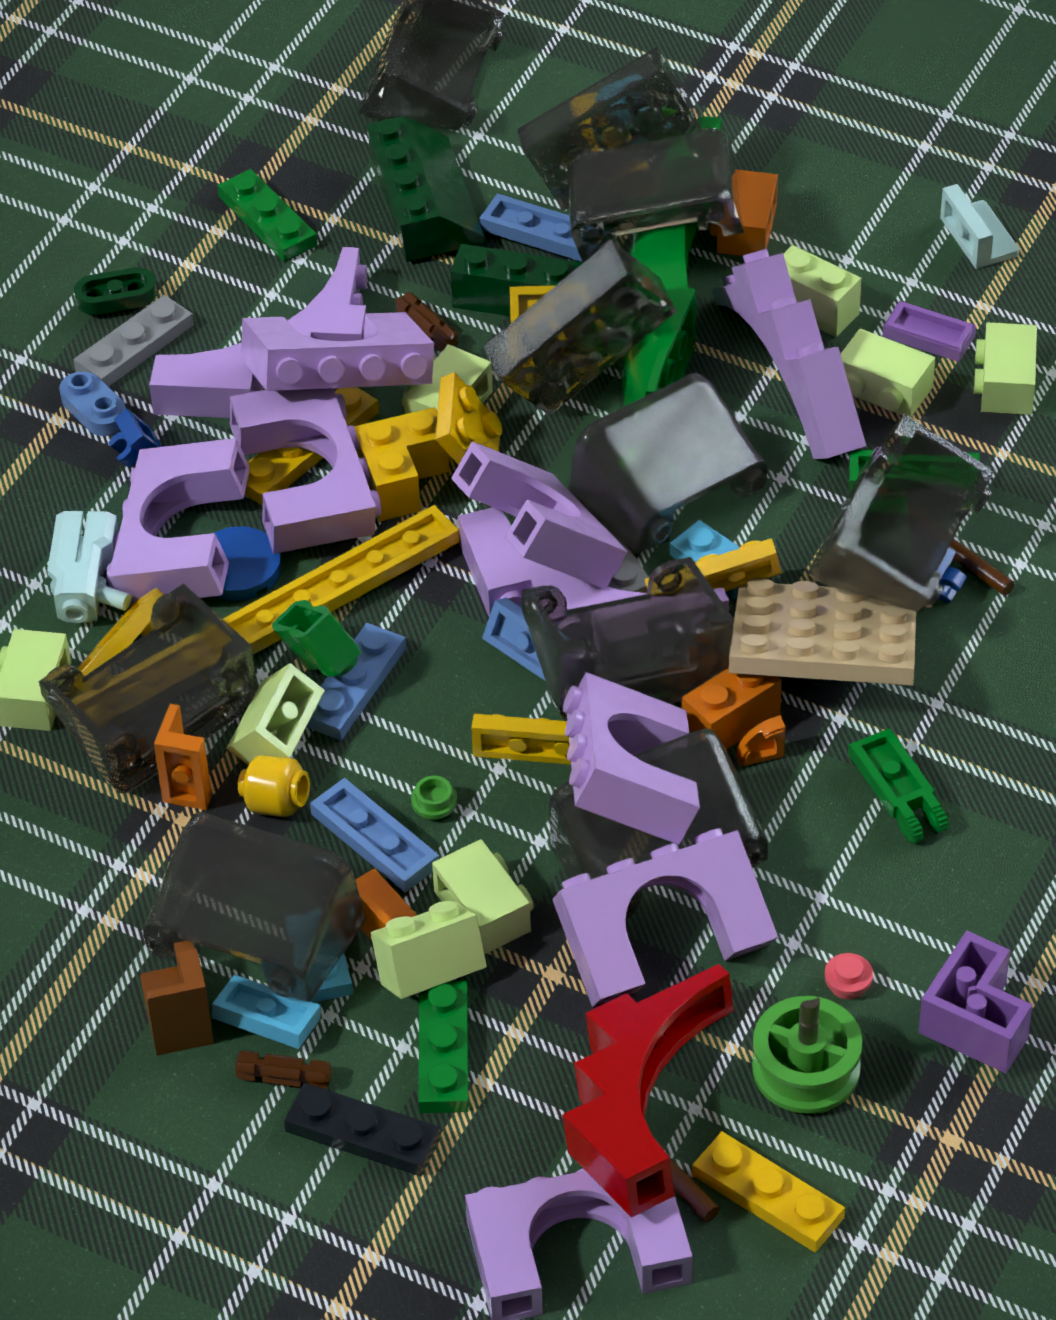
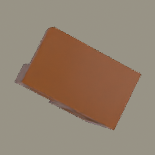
(178, 1003)

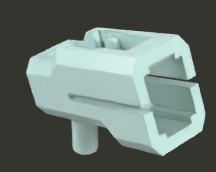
(79, 565)

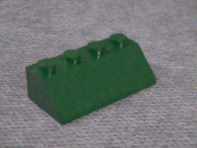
(422, 188)
(484, 276)

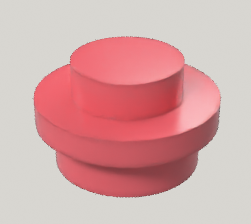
(848, 975)

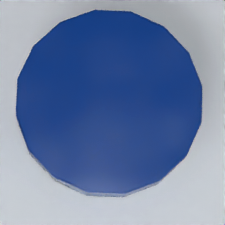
(250, 562)

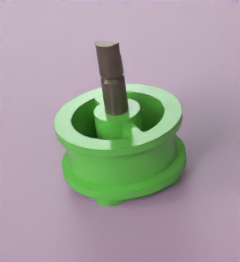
(807, 1054)

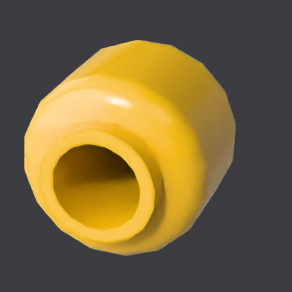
(274, 786)

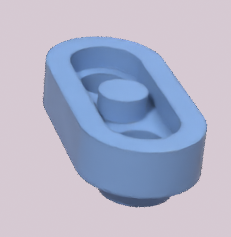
(91, 402)

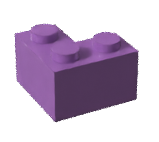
(970, 1009)

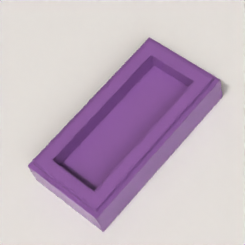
(929, 331)

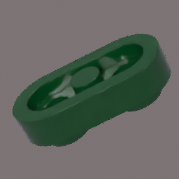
(115, 291)

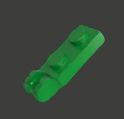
(898, 783)

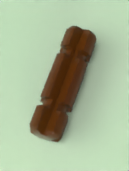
(427, 320)
(282, 1069)

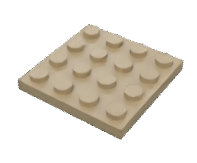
(820, 634)

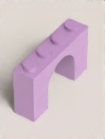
(389, 355)
(161, 486)
(319, 512)
(549, 519)
(604, 733)
(711, 871)
(512, 1218)

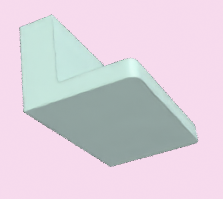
(976, 229)

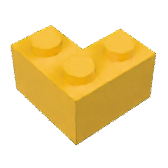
(399, 455)

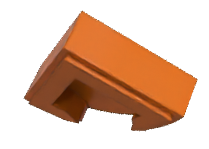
(762, 742)

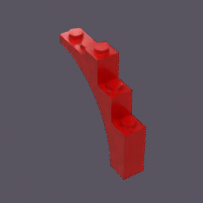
(629, 1051)

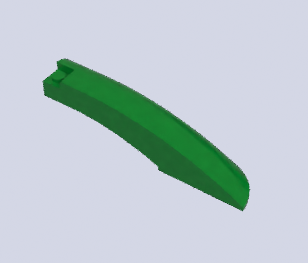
(668, 349)

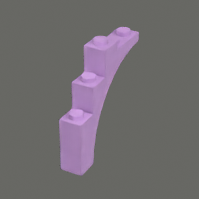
(789, 330)
(205, 380)
(503, 572)

